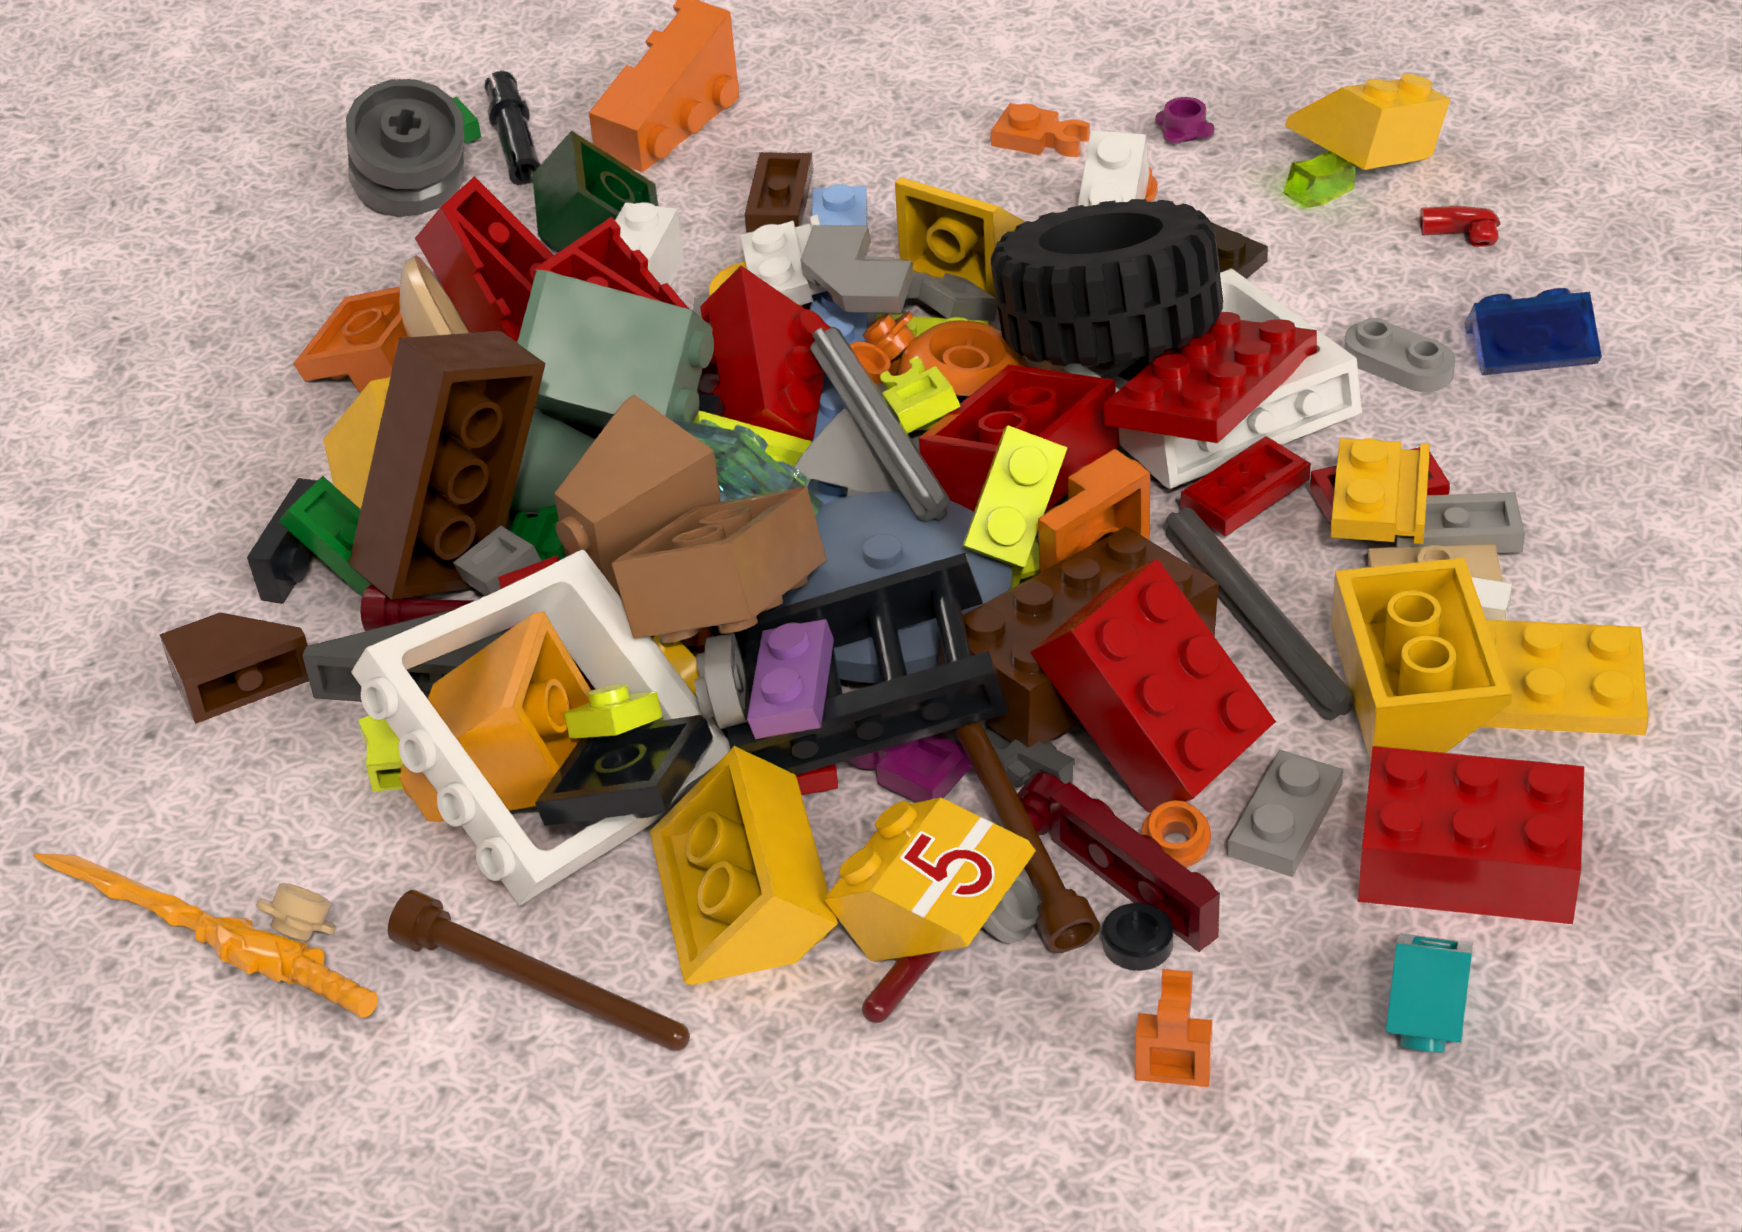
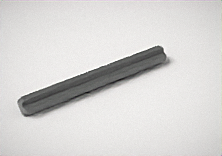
(880, 425)
(1260, 615)

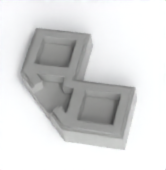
(837, 262)
(950, 295)

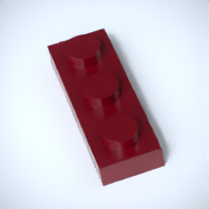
(1134, 864)

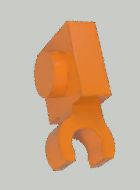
(1172, 1044)

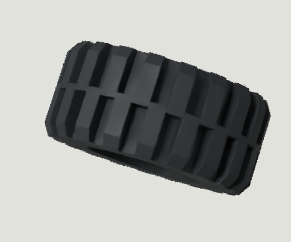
(1107, 282)

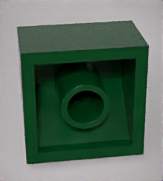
(582, 189)

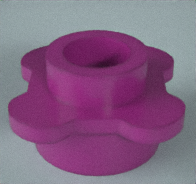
(1184, 120)

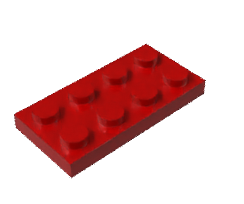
(1213, 380)

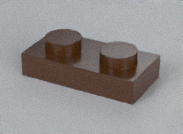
(779, 189)

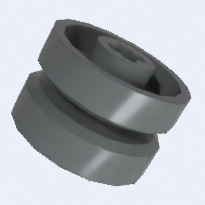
(405, 147)

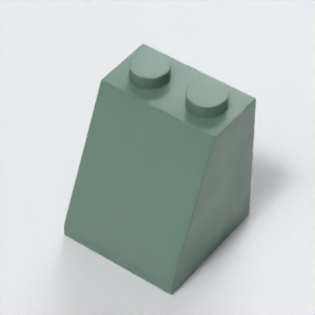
(612, 346)

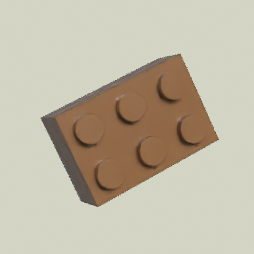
(719, 565)

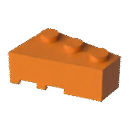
(671, 90)

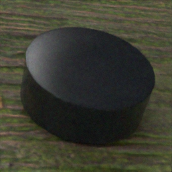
(1137, 936)

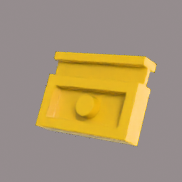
(1379, 490)

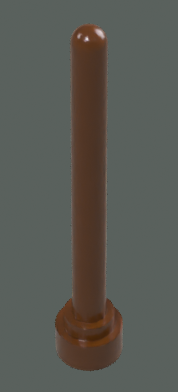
(1064, 917)
(422, 922)

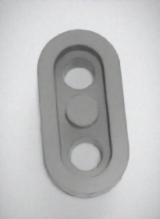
(1400, 355)
(722, 682)

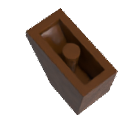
(233, 662)

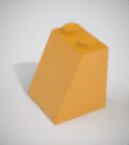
(508, 714)

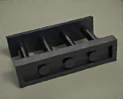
(902, 704)

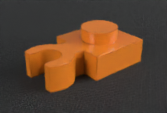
(1032, 129)

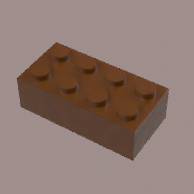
(444, 458)
(1034, 609)

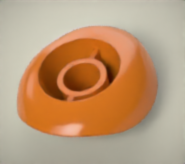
(963, 352)

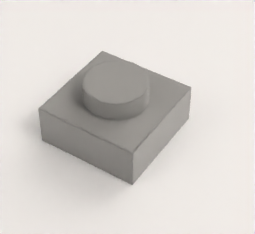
(493, 557)

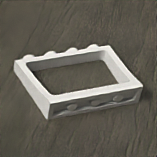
(1311, 399)
(600, 641)

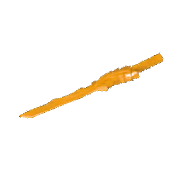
(231, 937)

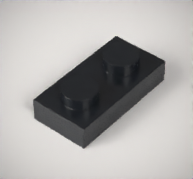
(278, 556)

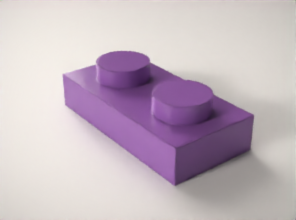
(791, 679)

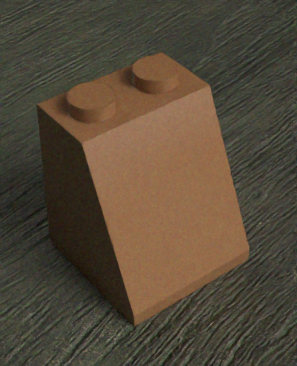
(632, 485)

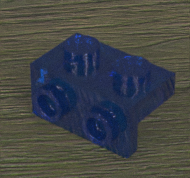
(1534, 332)

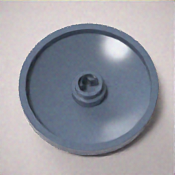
(880, 536)

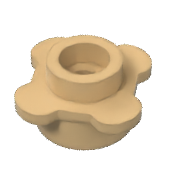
(297, 912)

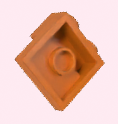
(356, 340)
(1101, 501)

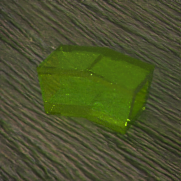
(1319, 180)

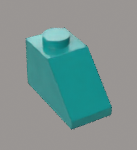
(1429, 991)

